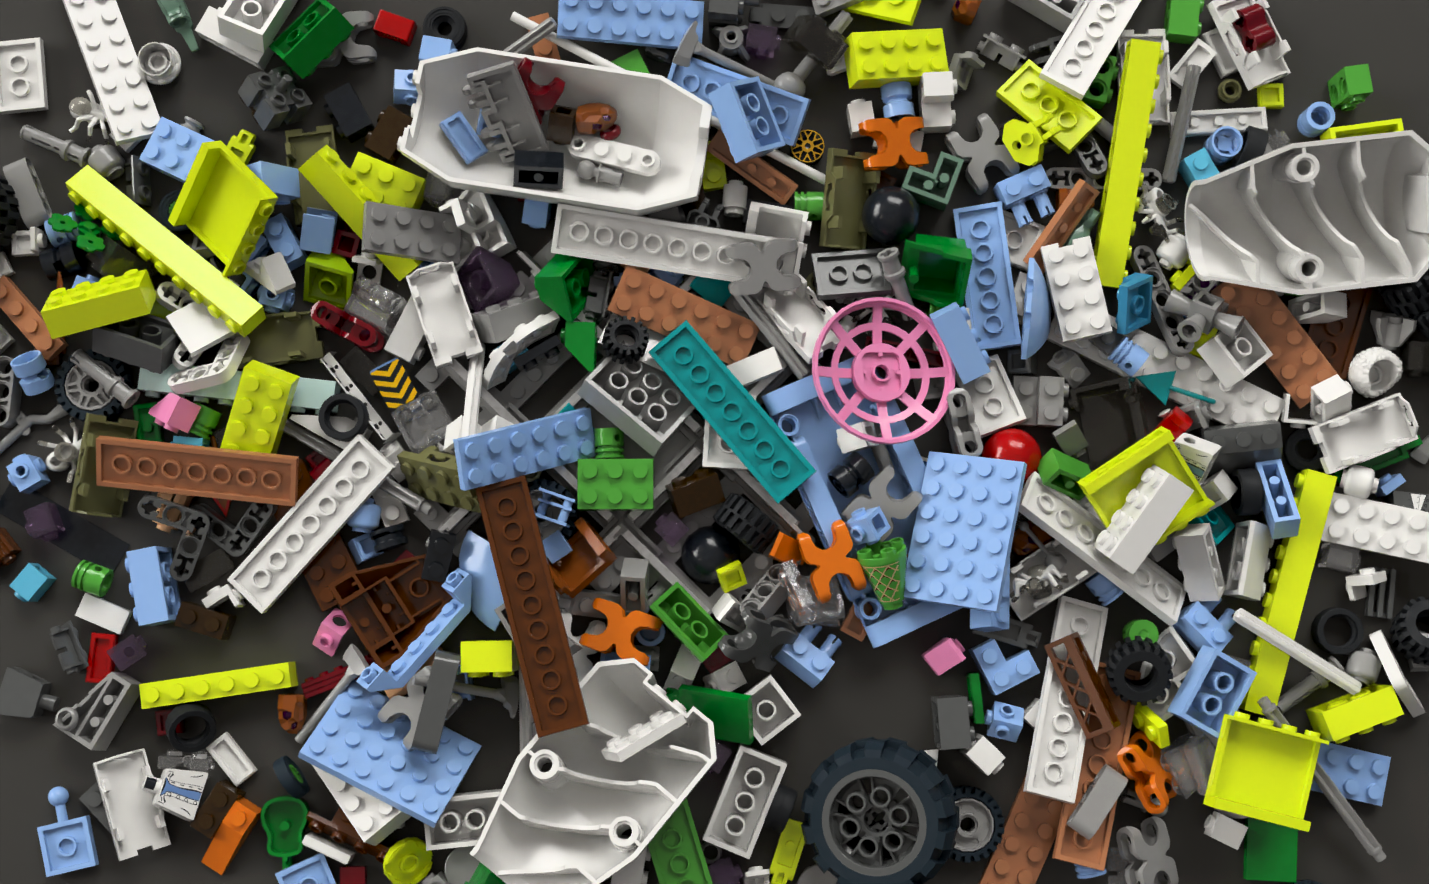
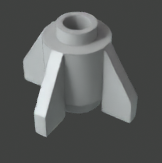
(732, 41)
(1391, 329)

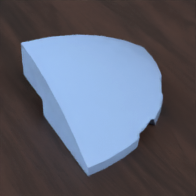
(1036, 311)
(486, 593)

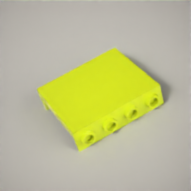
(224, 205)
(1110, 483)
(1263, 770)

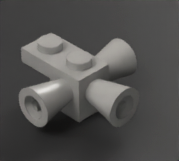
(1203, 315)

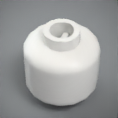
(1174, 253)
(1359, 481)

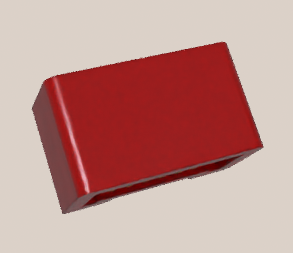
(395, 27)
(1176, 422)

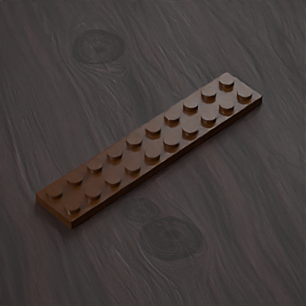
(532, 607)

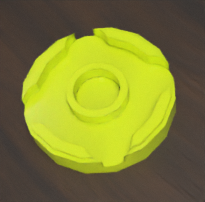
(407, 861)

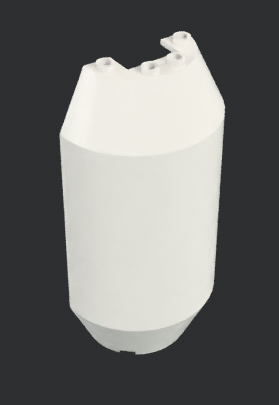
(649, 112)

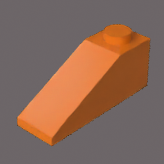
(231, 835)

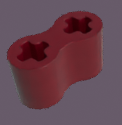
(1254, 28)

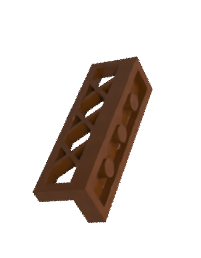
(1090, 681)

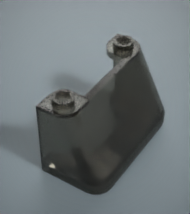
(1110, 417)

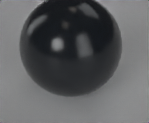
(890, 215)
(707, 551)

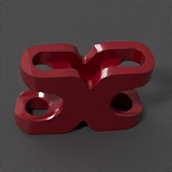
(543, 96)
(348, 327)

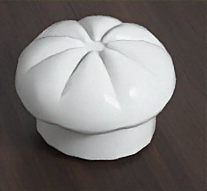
(159, 63)

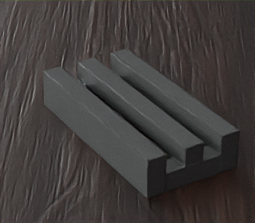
(1389, 598)

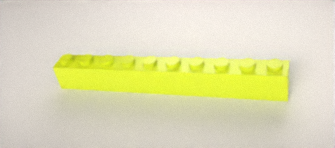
(1126, 159)
(166, 251)
(1289, 586)

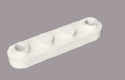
(615, 155)

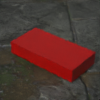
(99, 661)

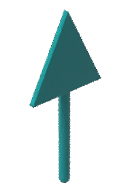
(1161, 384)

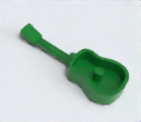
(285, 826)

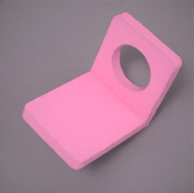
(329, 634)

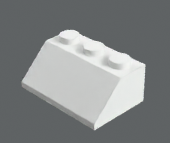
(1248, 561)

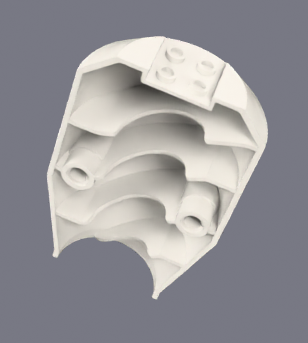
(1315, 216)
(571, 819)

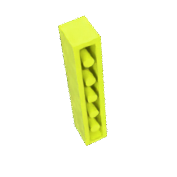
(347, 197)
(218, 685)

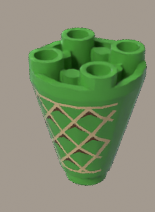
(886, 570)

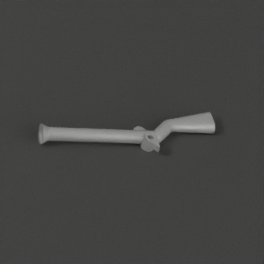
(25, 422)

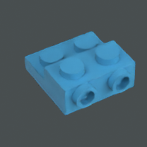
(1134, 302)

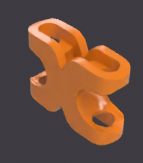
(893, 143)
(831, 561)
(620, 631)
(1146, 772)

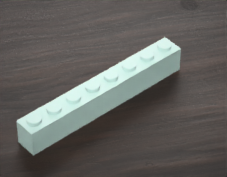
(308, 394)

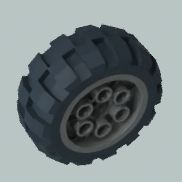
(890, 767)

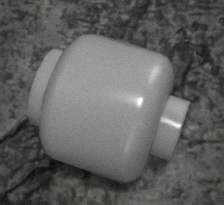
(106, 161)
(1363, 666)

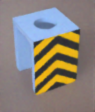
(394, 384)

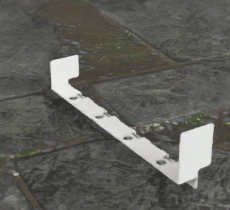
(354, 391)

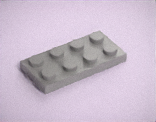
(410, 233)

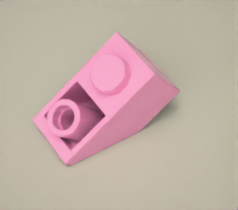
(175, 413)
(944, 655)

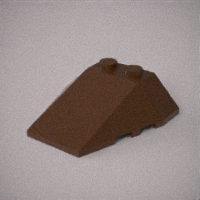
(389, 606)

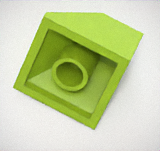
(328, 279)

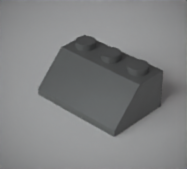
(138, 342)
(1244, 444)

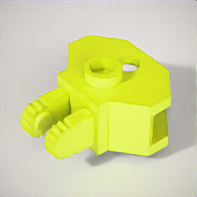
(1030, 138)

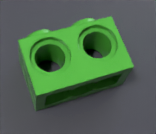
(1102, 84)
(1350, 87)

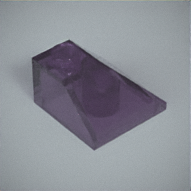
(487, 279)

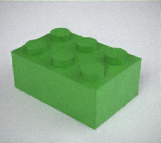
(615, 485)

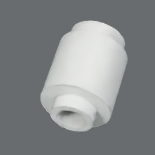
(734, 198)

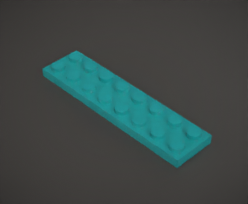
(732, 412)

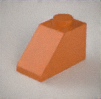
(785, 549)

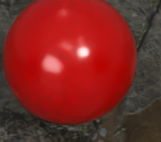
(1015, 446)

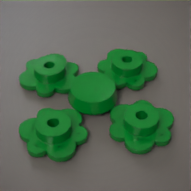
(87, 230)

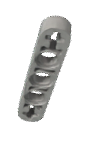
(1061, 171)
(1163, 289)

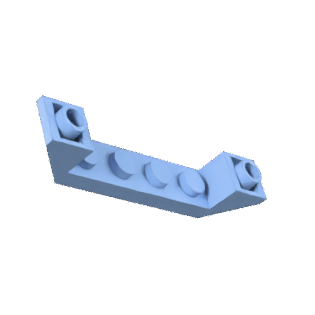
(459, 587)

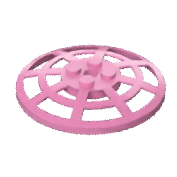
(894, 364)

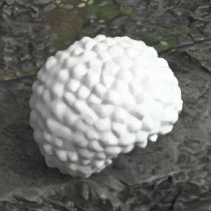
(1374, 371)

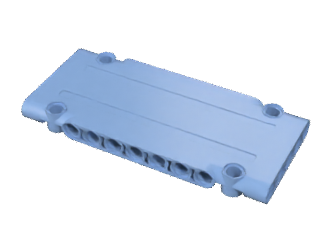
(816, 439)

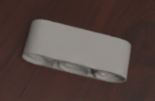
(29, 192)
(12, 402)
(766, 594)
(1097, 802)

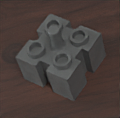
(727, 12)
(275, 97)

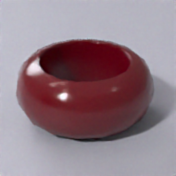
(611, 133)

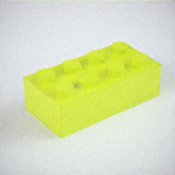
(893, 56)
(98, 303)
(260, 409)

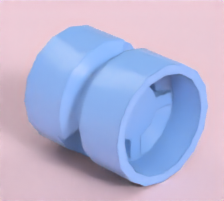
(897, 97)
(1223, 144)
(32, 371)

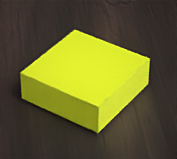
(1271, 96)
(731, 576)

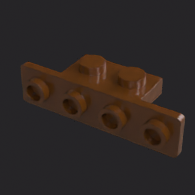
(343, 832)

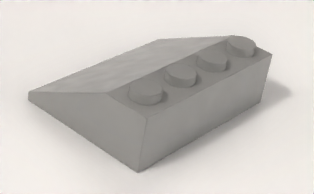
(637, 401)

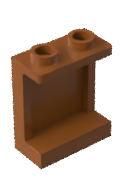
(584, 563)

